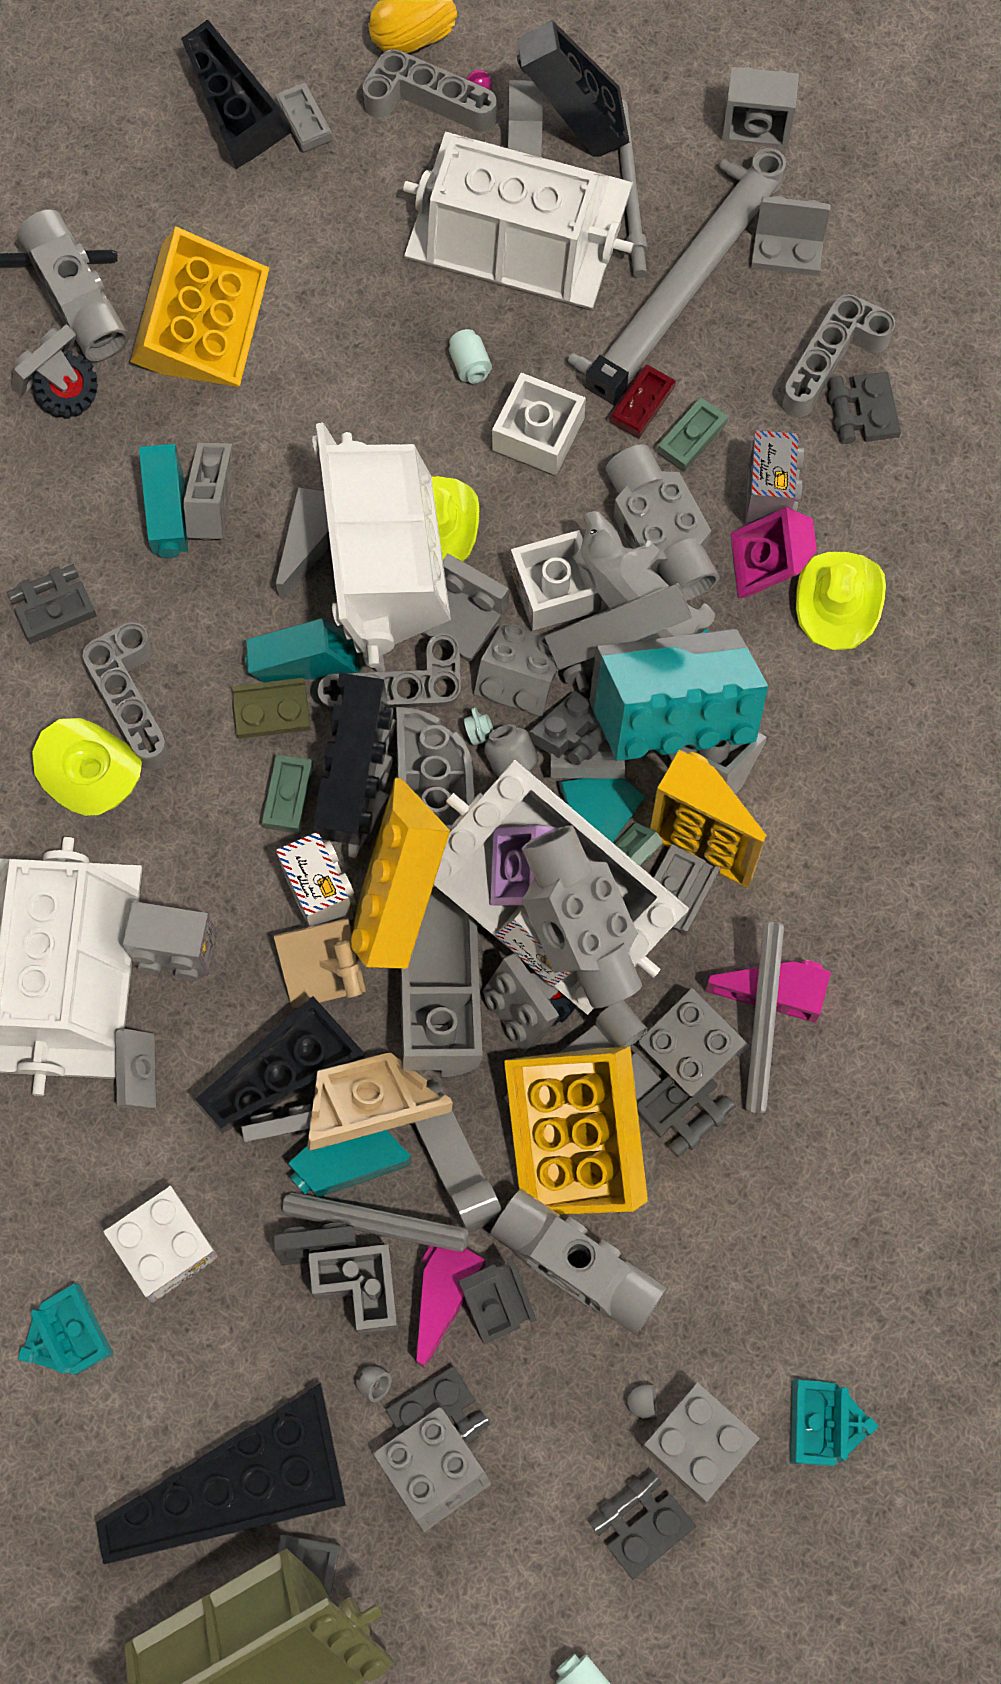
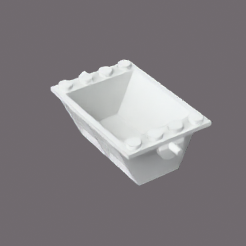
(518, 220)
(381, 543)
(523, 800)
(63, 964)

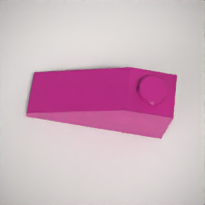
(799, 989)
(442, 1295)

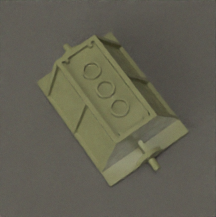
(262, 1630)

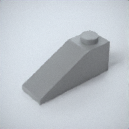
(208, 491)
(305, 539)

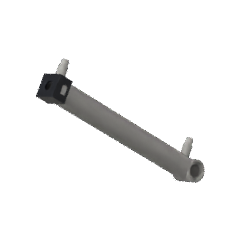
(610, 374)

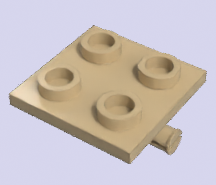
(320, 963)

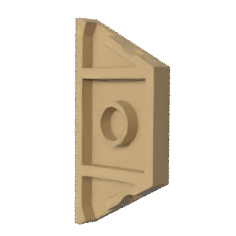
(369, 1099)

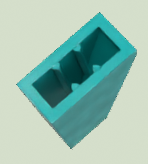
(164, 499)
(301, 652)
(347, 1163)

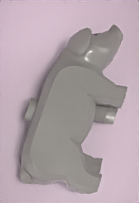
(626, 573)

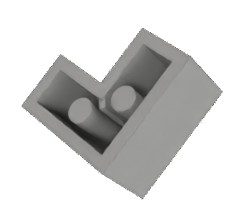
(366, 1276)

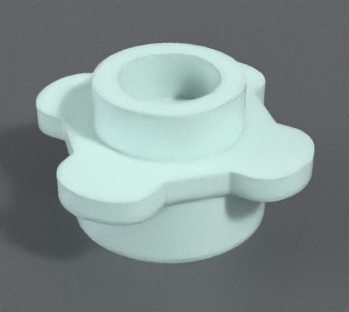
(478, 727)

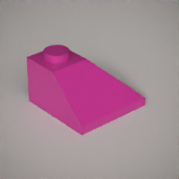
(772, 550)

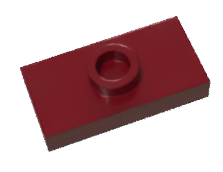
(642, 401)

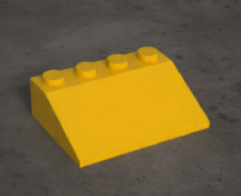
(199, 311)
(706, 818)
(398, 880)
(577, 1130)

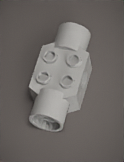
(72, 286)
(662, 510)
(580, 917)
(604, 1285)

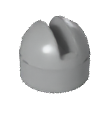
(370, 1376)
(641, 1401)

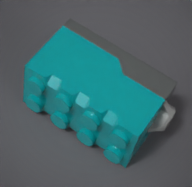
(677, 693)

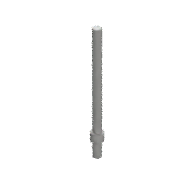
(632, 207)

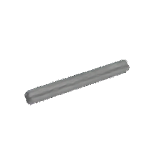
(764, 1017)
(376, 1222)

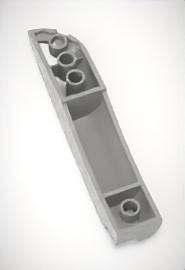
(442, 979)

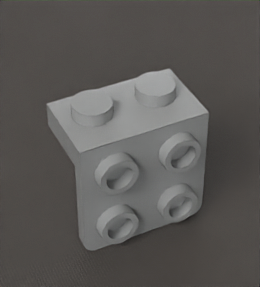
(517, 670)

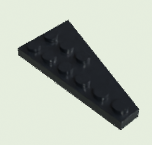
(251, 1481)

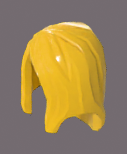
(410, 23)

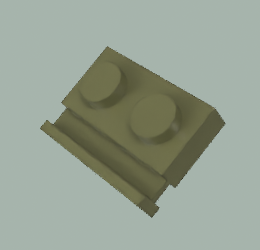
(271, 708)

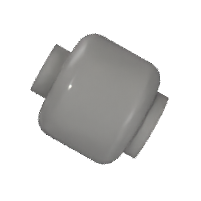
(510, 744)

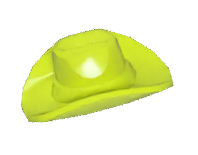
(456, 516)
(840, 599)
(85, 766)

